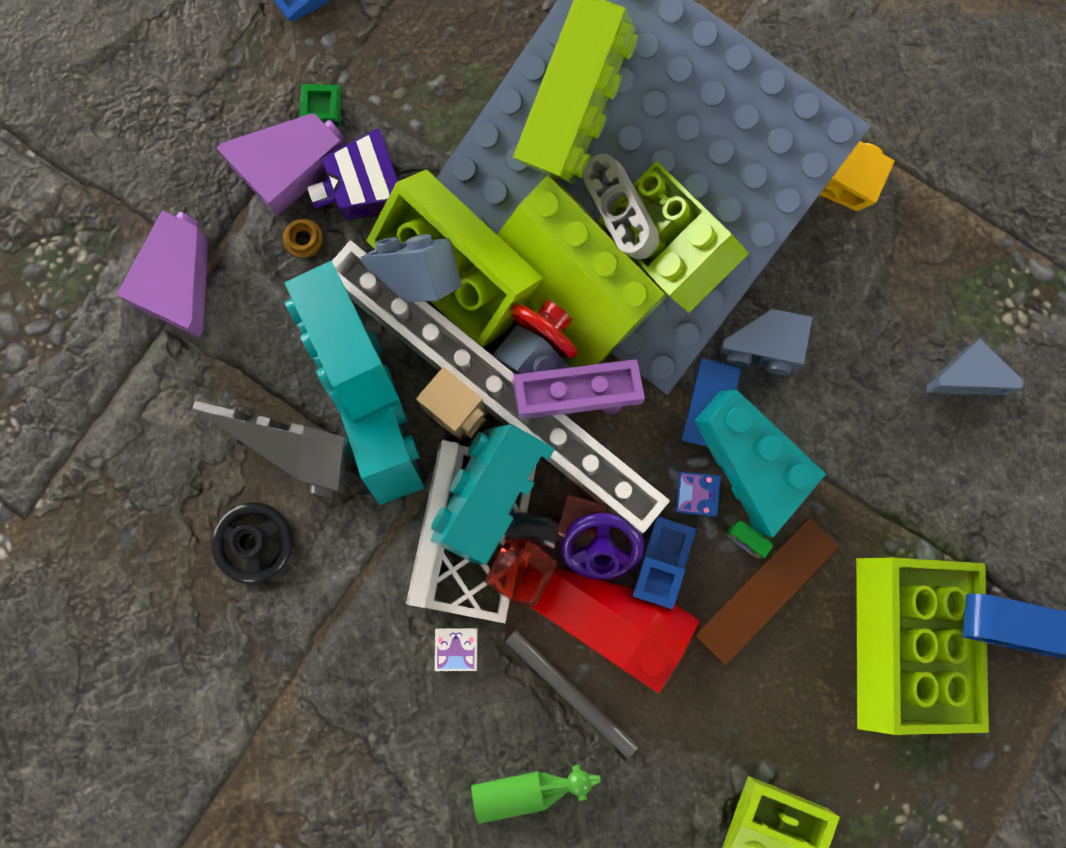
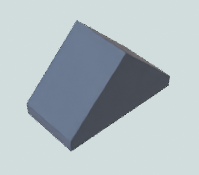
(976, 372)

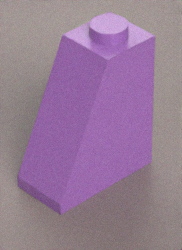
(283, 158)
(171, 273)

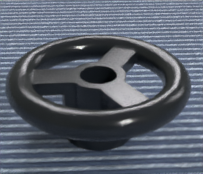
(237, 542)

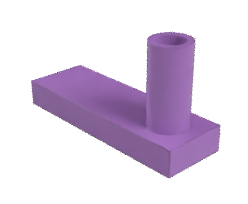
(578, 389)

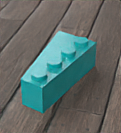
(383, 449)

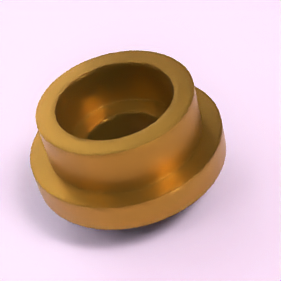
(298, 228)

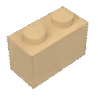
(453, 405)

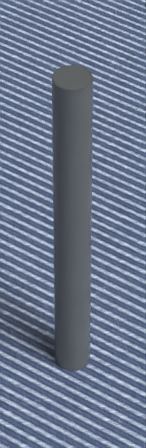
(572, 694)

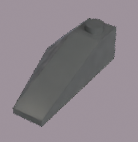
(303, 452)

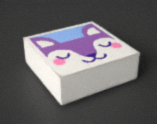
(456, 649)

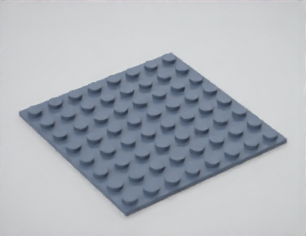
(714, 113)

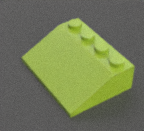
(580, 271)
(911, 650)

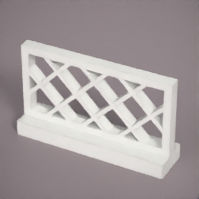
(430, 555)

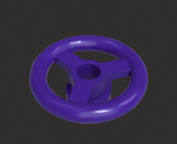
(602, 557)

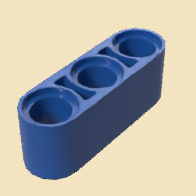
(1015, 625)

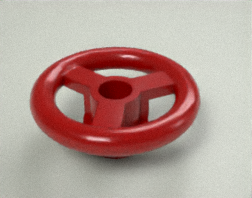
(547, 324)

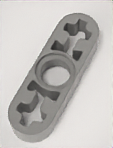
(634, 214)

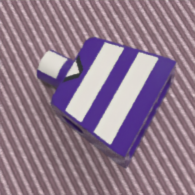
(358, 178)

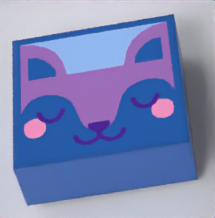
(697, 494)

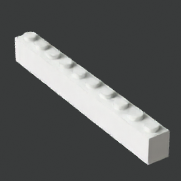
(447, 346)

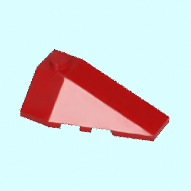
(624, 629)

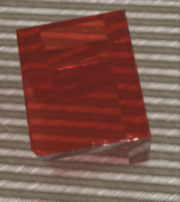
(575, 509)
(521, 572)

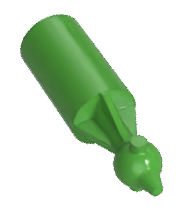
(527, 793)

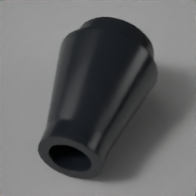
(535, 528)

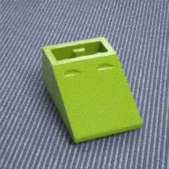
(692, 246)
(778, 820)

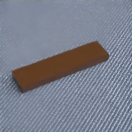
(766, 591)

